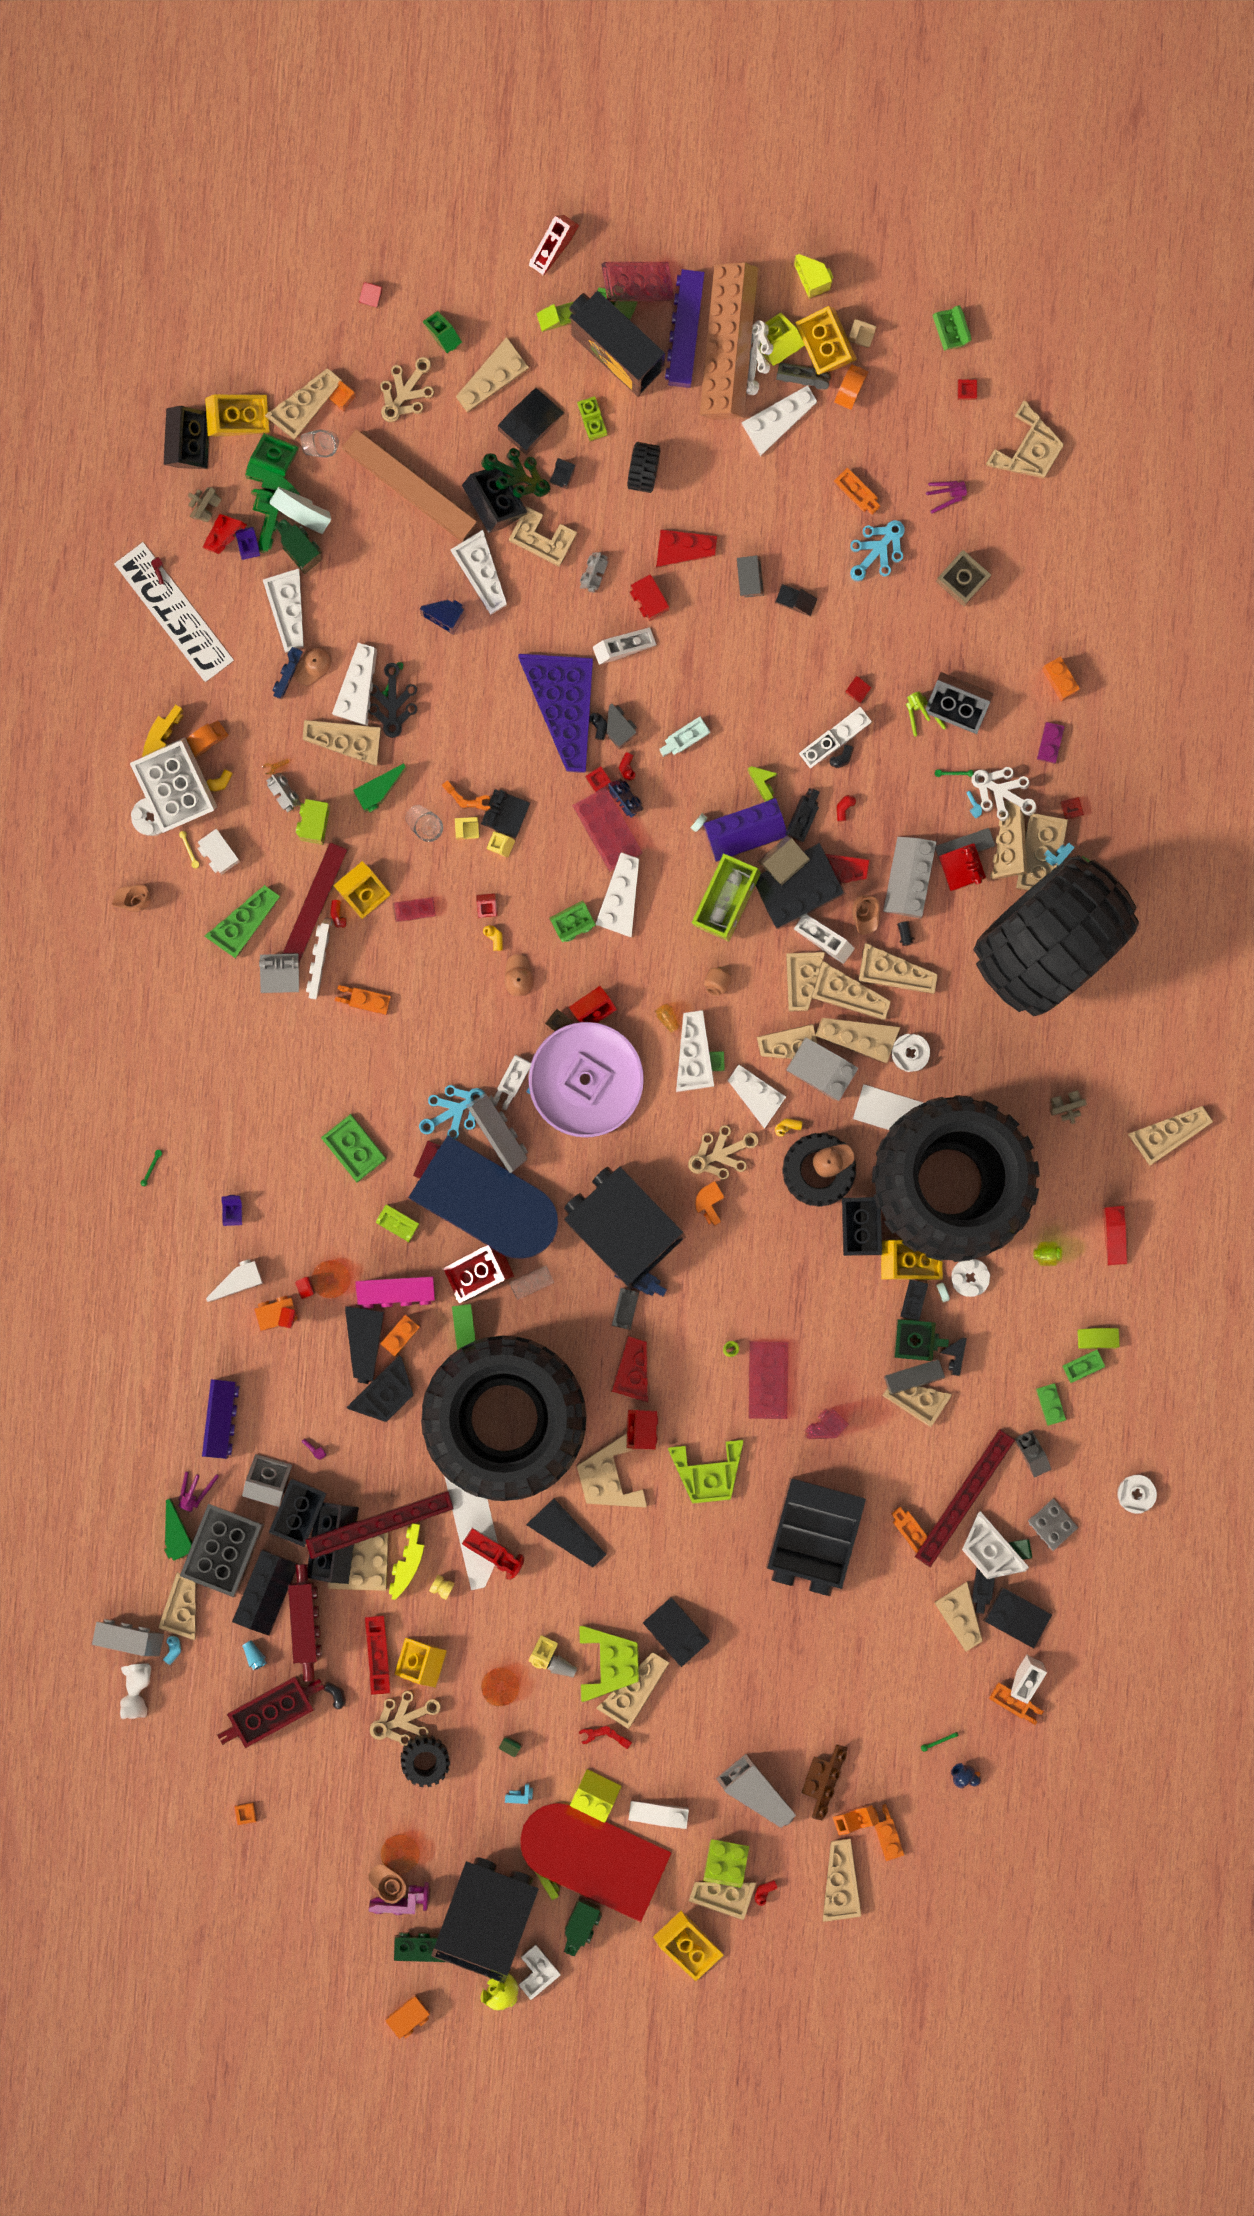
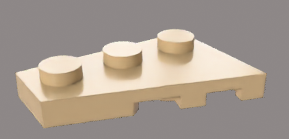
(920, 1402)
(180, 1609)
(960, 1615)
(723, 1898)

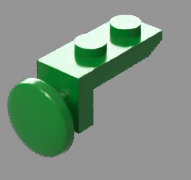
(263, 506)

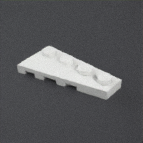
(777, 419)
(478, 566)
(285, 602)
(355, 692)
(619, 902)
(319, 950)
(694, 1057)

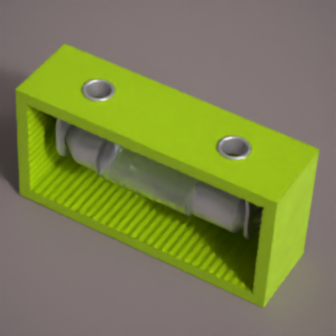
(726, 897)

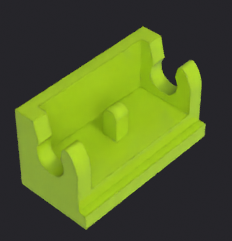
(397, 1223)

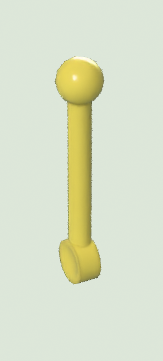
(183, 834)

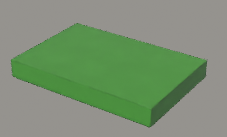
(353, 1148)

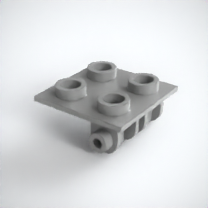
(279, 973)
(1052, 1524)

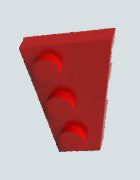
(849, 868)
(632, 1370)

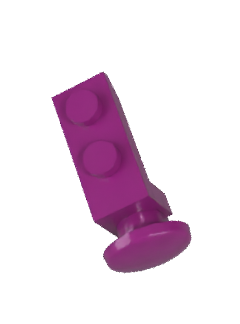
(416, 1895)

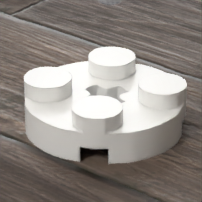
(139, 822)
(899, 1052)
(972, 1288)
(1145, 1487)

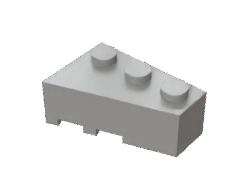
(127, 1639)

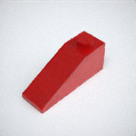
(553, 243)
(1115, 1235)

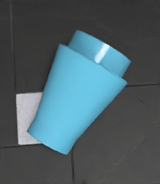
(254, 1655)

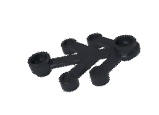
(393, 704)

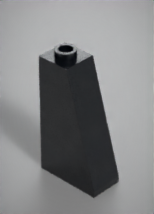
(364, 1338)

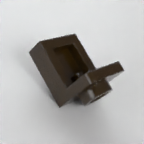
(558, 1020)

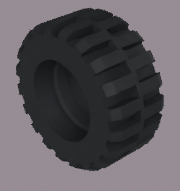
(797, 1185)

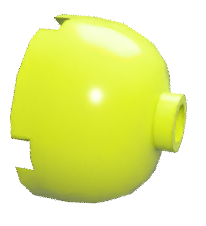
(500, 1995)

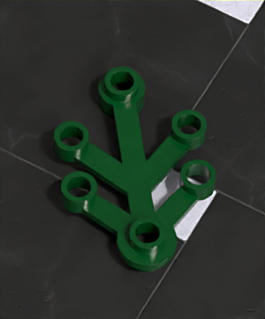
(538, 486)

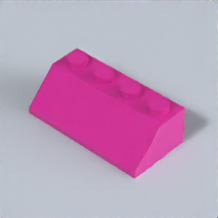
(395, 1291)

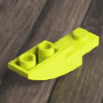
(405, 1570)

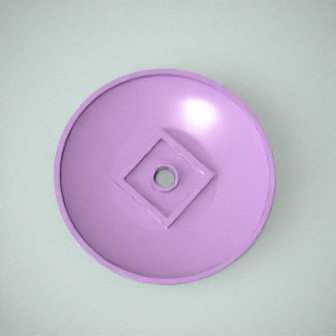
(613, 1083)

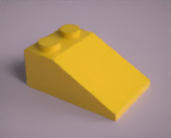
(236, 415)
(902, 1263)
(687, 1946)

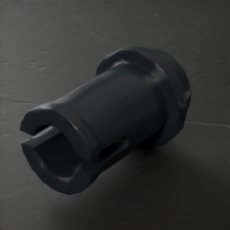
(905, 933)

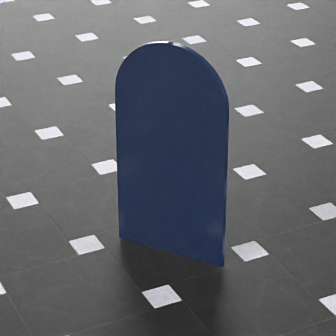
(486, 1201)

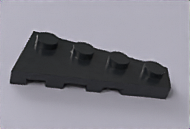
(565, 1532)

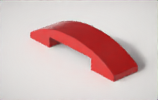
(377, 1655)

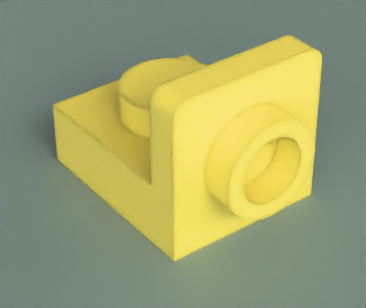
(542, 1652)

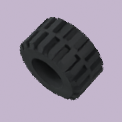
(643, 467)
(429, 1776)

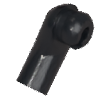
(600, 724)
(844, 759)
(338, 1695)

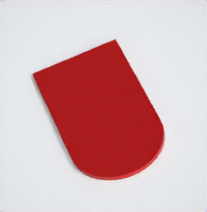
(593, 1858)

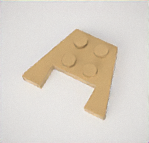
(1035, 452)
(601, 1479)

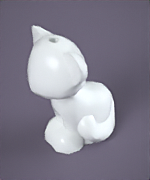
(136, 1679)

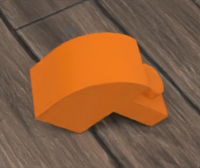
(851, 386)
(206, 737)
(705, 1199)
(855, 1819)

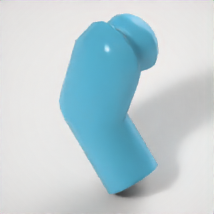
(174, 1649)

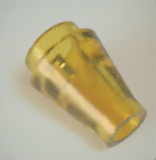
(667, 1017)

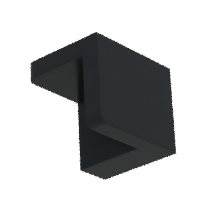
(562, 473)

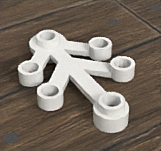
(759, 334)
(1001, 791)

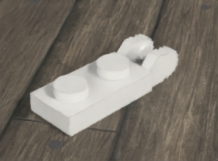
(512, 1079)

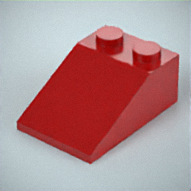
(478, 1273)

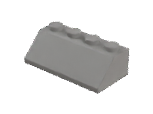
(909, 876)
(497, 1132)

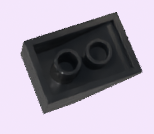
(530, 420)
(1017, 1617)
(676, 1632)

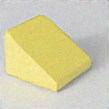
(501, 844)

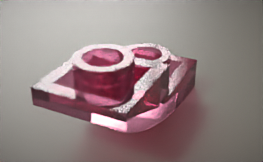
(414, 909)

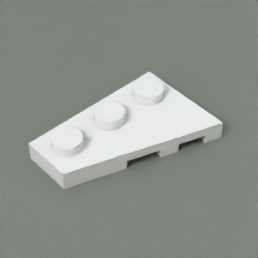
(756, 1094)

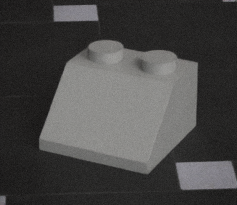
(267, 1480)

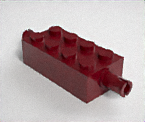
(303, 1622)
(270, 1711)

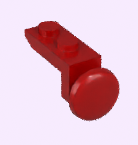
(494, 1552)

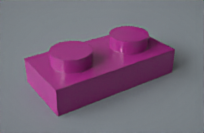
(1050, 742)

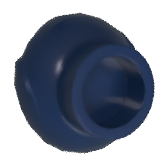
(965, 1775)

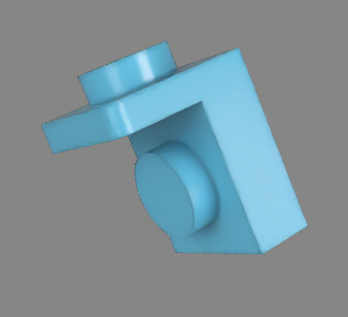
(1062, 853)
(515, 1796)

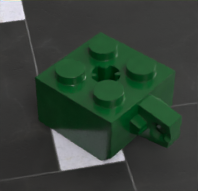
(298, 547)
(924, 1332)
(580, 1925)

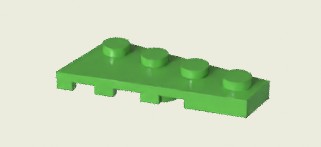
(242, 923)

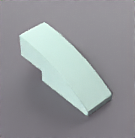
(301, 510)

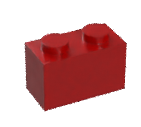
(649, 597)
(593, 1006)
(642, 1429)

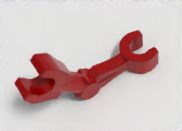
(606, 1730)

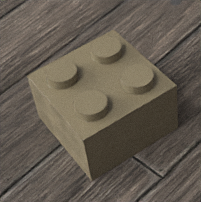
(963, 578)

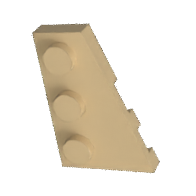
(801, 978)
(786, 1042)

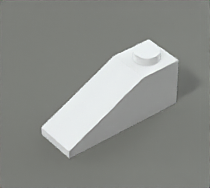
(623, 645)
(824, 938)
(240, 1279)
(659, 1814)

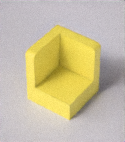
(467, 828)

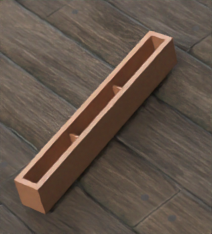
(409, 485)

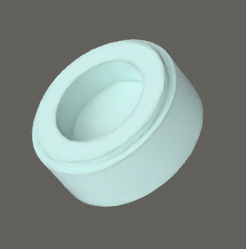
(698, 822)
(943, 1293)

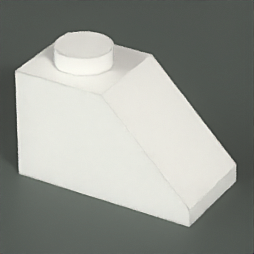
(1028, 1679)

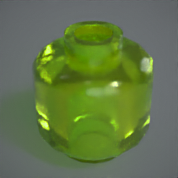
(1048, 1253)

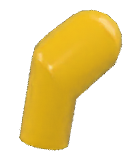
(220, 783)
(495, 935)
(787, 1124)

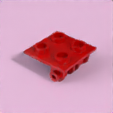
(962, 867)

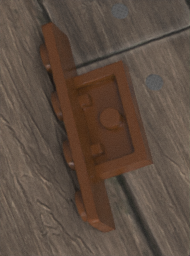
(822, 1780)

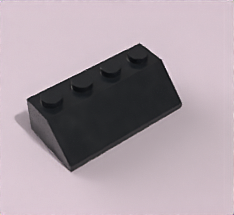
(336, 1565)
(265, 1592)

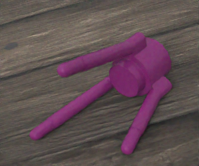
(956, 490)
(187, 1500)

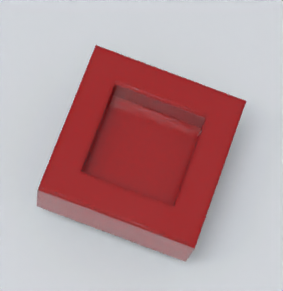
(966, 389)
(598, 779)

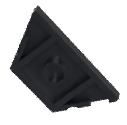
(385, 1394)

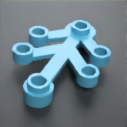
(878, 547)
(455, 1110)

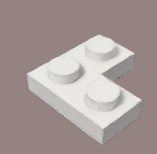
(542, 1972)

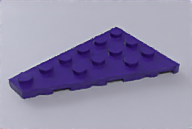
(563, 696)

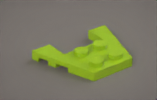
(708, 1481)
(617, 1660)

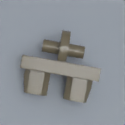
(208, 497)
(1076, 1102)

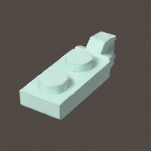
(685, 737)

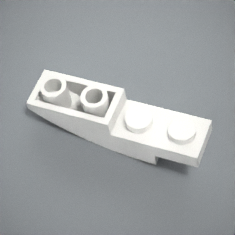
(835, 738)

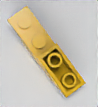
(162, 730)

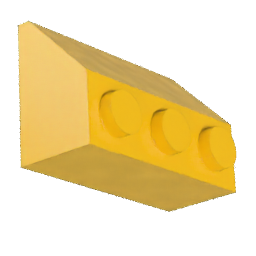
(825, 340)

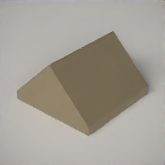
(784, 860)

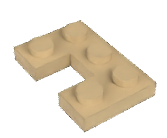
(550, 550)

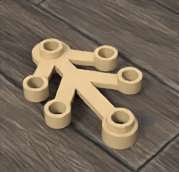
(405, 393)
(720, 1154)
(401, 1720)

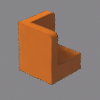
(342, 396)

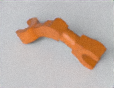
(463, 803)

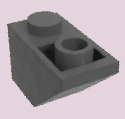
(618, 728)
(1033, 1453)

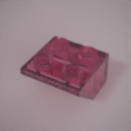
(828, 1426)

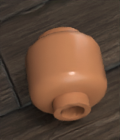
(717, 981)

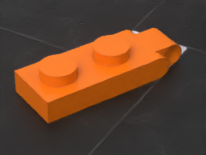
(857, 491)
(909, 1528)

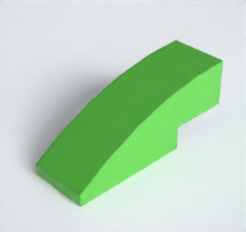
(463, 1325)

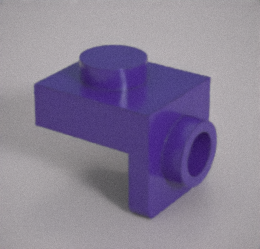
(247, 543)
(231, 1210)

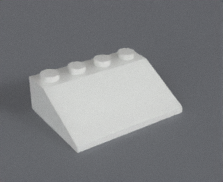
(173, 785)

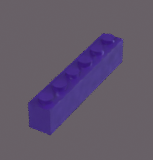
(686, 328)

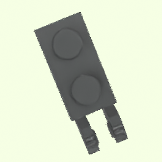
(803, 375)

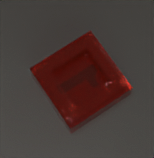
(1071, 808)

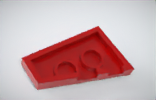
(682, 547)

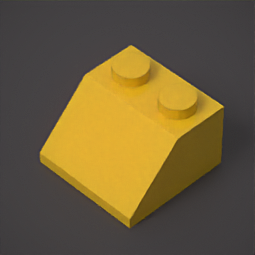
(362, 889)
(420, 1662)

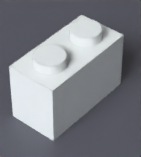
(218, 852)

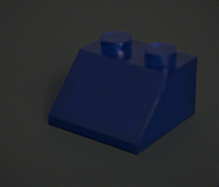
(444, 614)

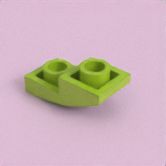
(592, 418)
(1098, 1338)

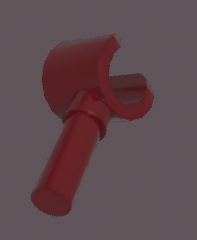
(156, 564)

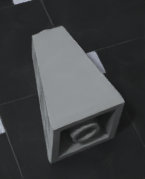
(752, 1789)

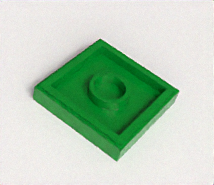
(274, 454)

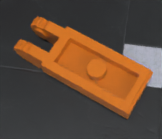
(365, 1000)
(1002, 1696)
(888, 1836)

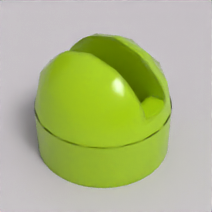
(728, 1345)

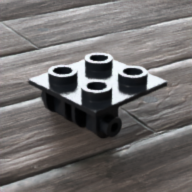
(505, 813)

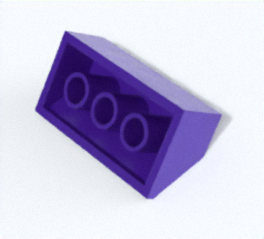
(745, 829)
(219, 1419)

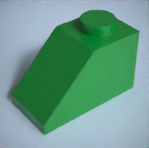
(442, 332)

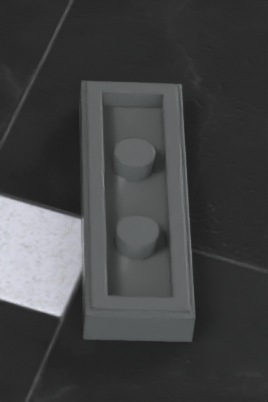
(982, 839)
(914, 1377)

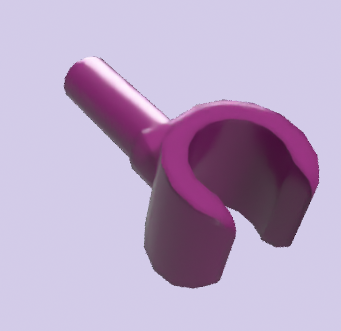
(318, 1453)

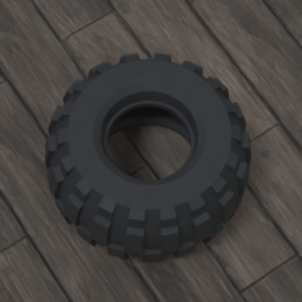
(1056, 936)
(1002, 1161)
(450, 1430)

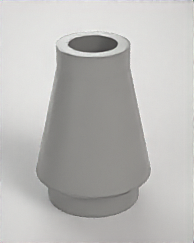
(560, 1666)

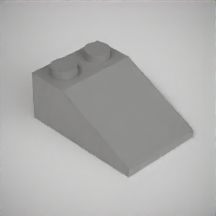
(822, 1069)

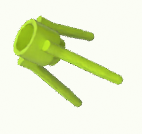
(919, 702)

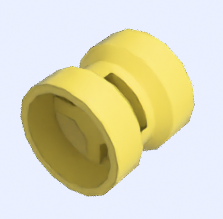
(442, 1587)

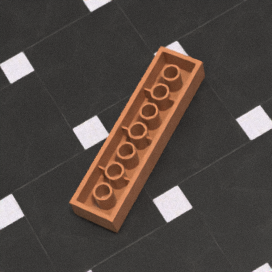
(729, 341)

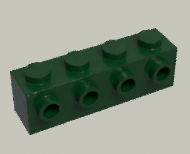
(414, 1947)

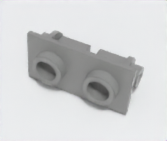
(589, 579)
(279, 784)

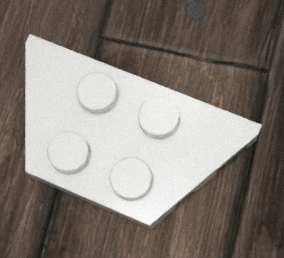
(991, 1551)

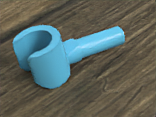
(976, 811)

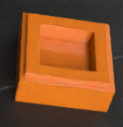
(245, 1813)

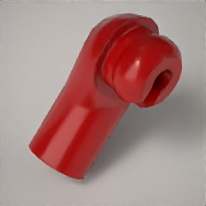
(625, 767)
(843, 805)
(335, 914)
(762, 1892)

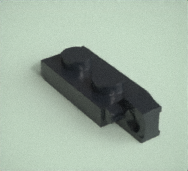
(803, 816)
(982, 1591)

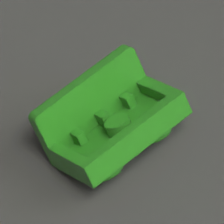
(952, 328)
(572, 922)

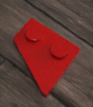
(222, 533)

